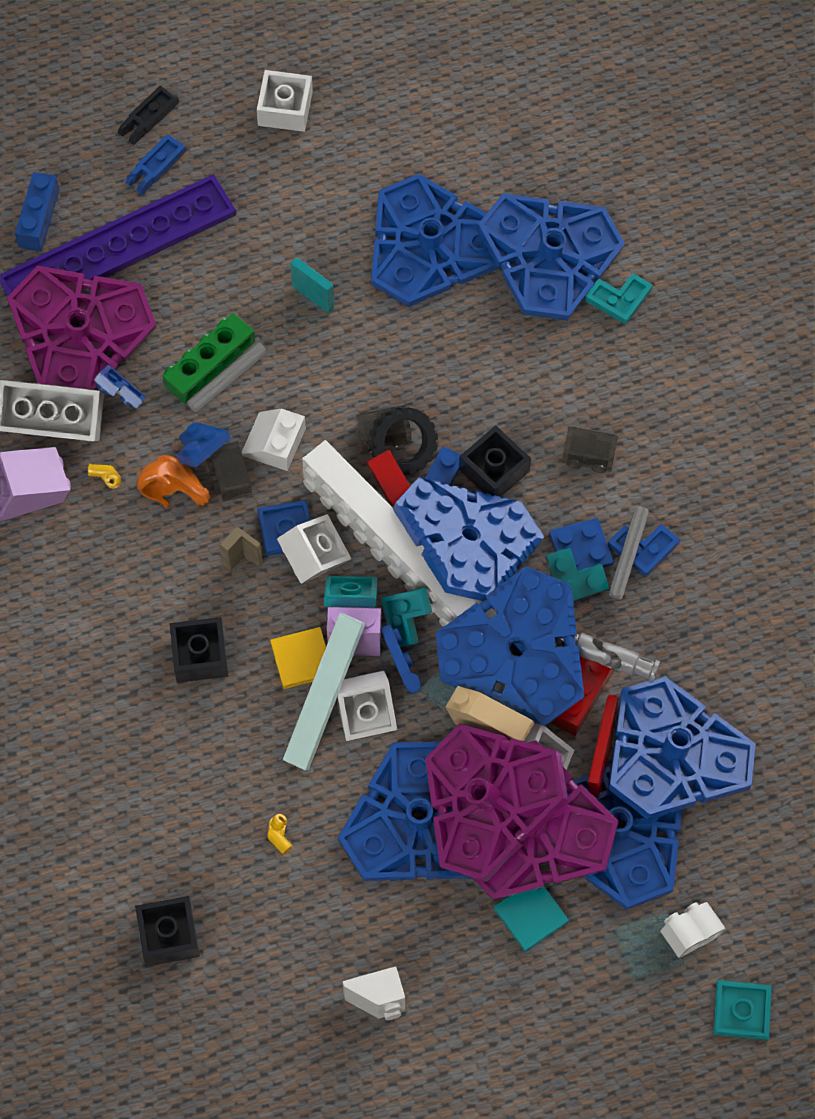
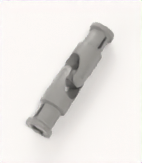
(601, 652)

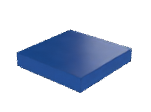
(278, 520)

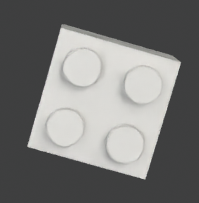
(284, 100)

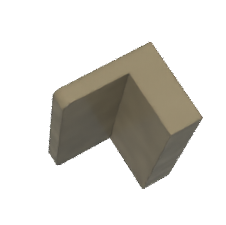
(238, 545)

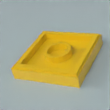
(298, 656)

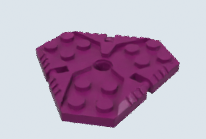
(52, 300)
(519, 792)
(572, 841)

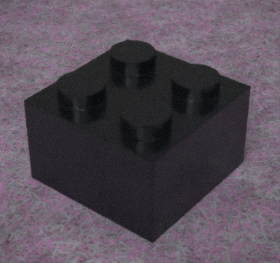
(494, 463)
(198, 649)
(167, 931)

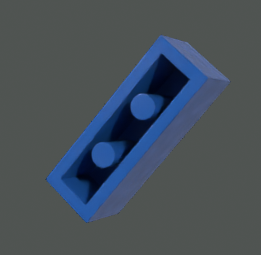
(37, 211)

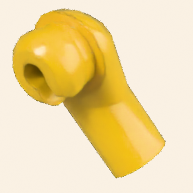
(107, 473)
(276, 833)

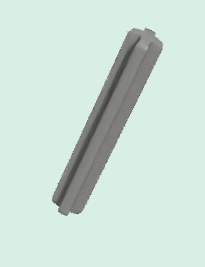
(226, 377)
(628, 553)

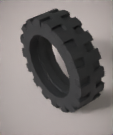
(427, 430)

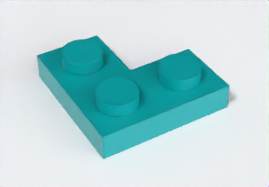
(619, 303)
(583, 582)
(401, 609)

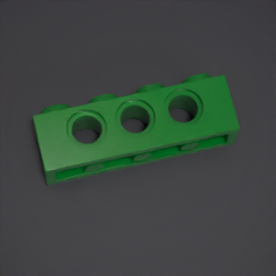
(223, 354)

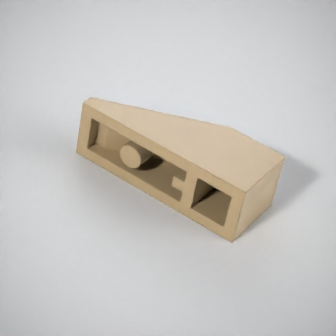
(484, 713)

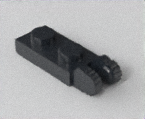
(148, 114)

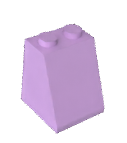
(31, 481)
(370, 639)

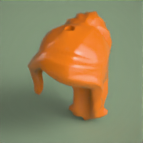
(166, 477)

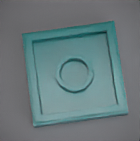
(312, 285)
(350, 591)
(531, 916)
(742, 1010)

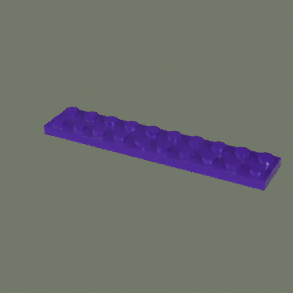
(135, 234)

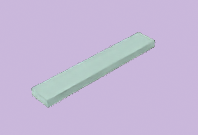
(324, 691)

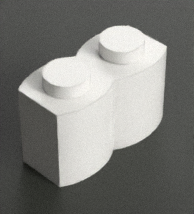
(692, 928)

